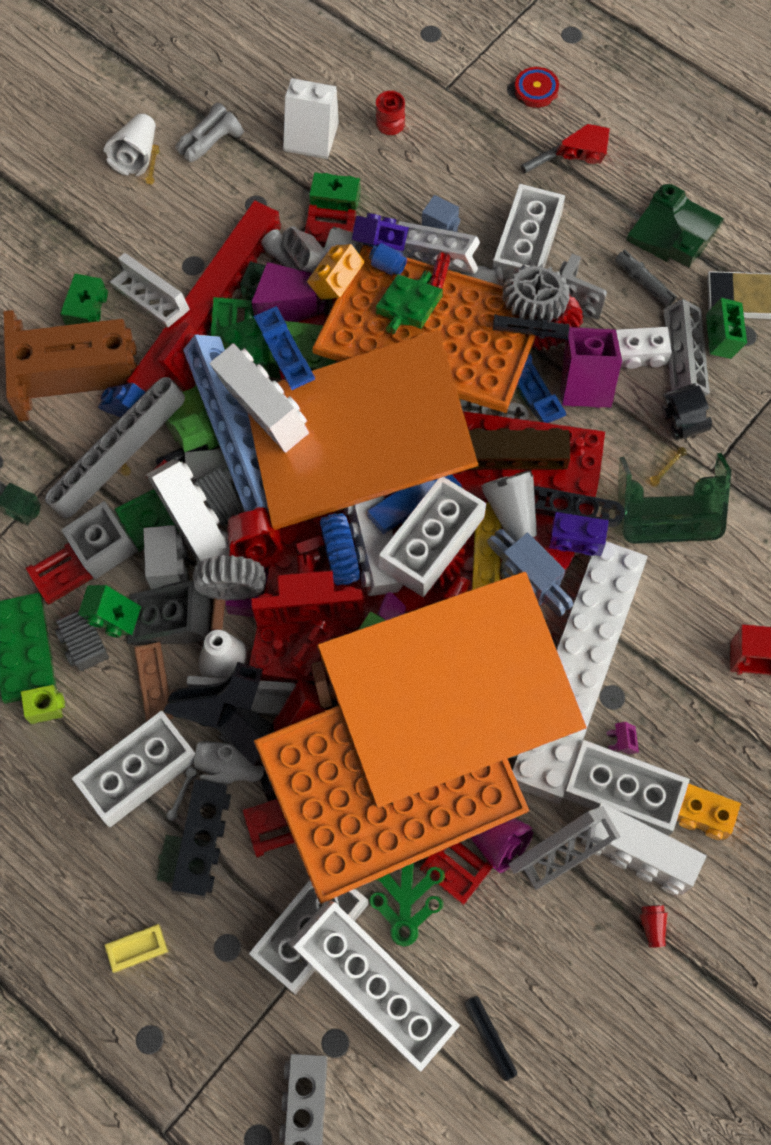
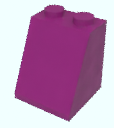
(289, 292)
(590, 367)

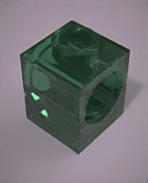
(252, 276)
(19, 504)

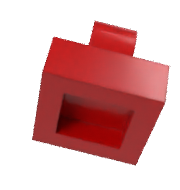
(310, 547)

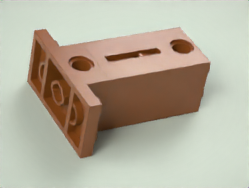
(64, 359)

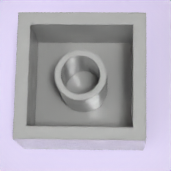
(99, 540)
(165, 557)

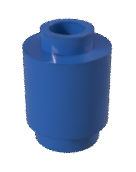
(387, 259)

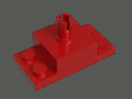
(306, 598)

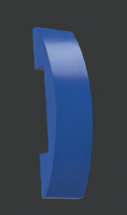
(283, 348)
(537, 396)

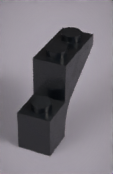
(205, 702)

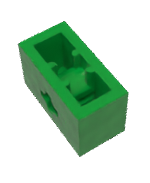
(335, 192)
(84, 300)
(726, 328)
(109, 610)

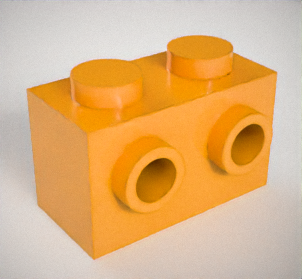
(335, 271)
(708, 812)

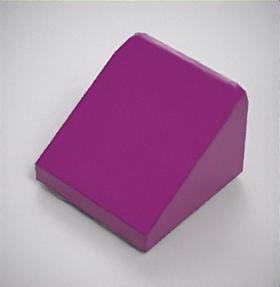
(391, 607)

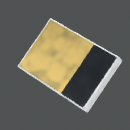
(747, 288)

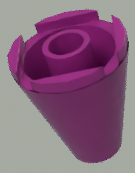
(504, 843)

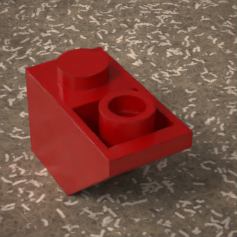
(586, 144)

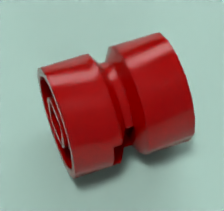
(390, 112)

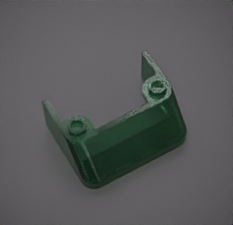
(675, 517)

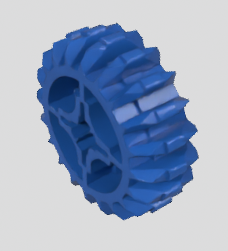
(340, 549)

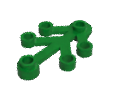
(406, 897)

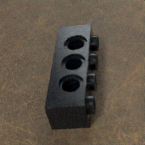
(202, 795)

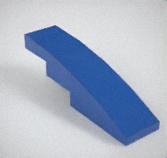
(400, 505)

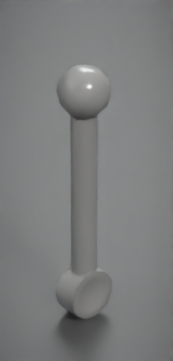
(191, 773)

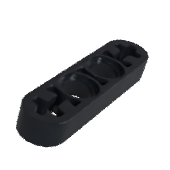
(574, 501)

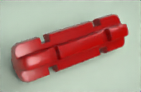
(440, 270)

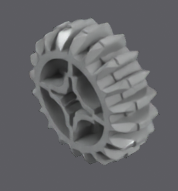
(550, 289)
(229, 578)

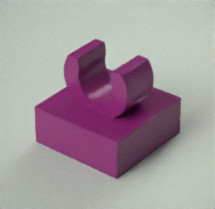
(626, 738)

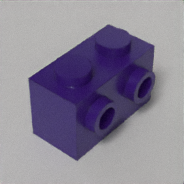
(374, 231)
(578, 534)

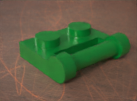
(225, 313)

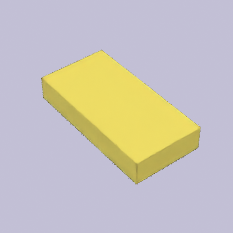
(136, 948)

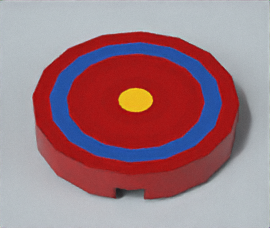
(536, 86)

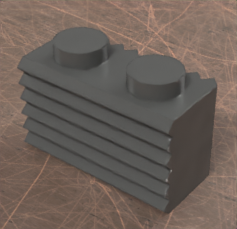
(220, 493)
(82, 641)

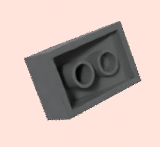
(171, 615)

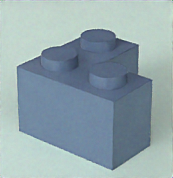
(441, 215)

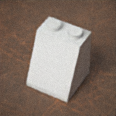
(310, 118)

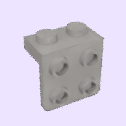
(588, 296)

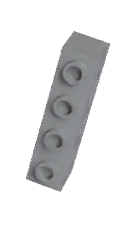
(315, 1069)

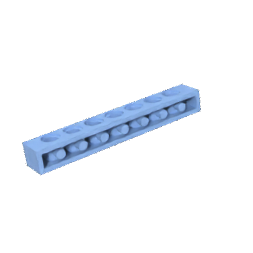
(228, 421)

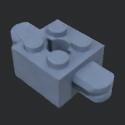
(542, 569)

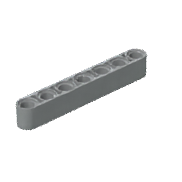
(115, 448)

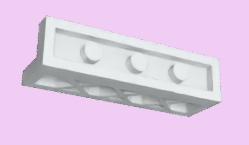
(434, 240)
(155, 288)

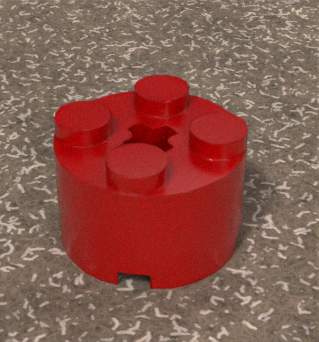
(254, 537)

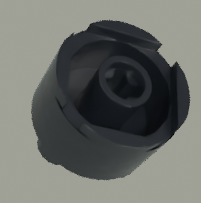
(687, 411)

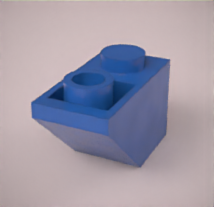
(120, 398)

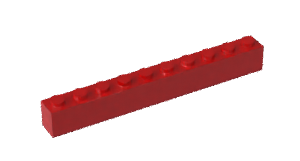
(218, 280)

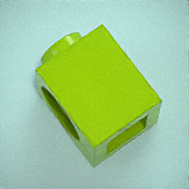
(32, 698)

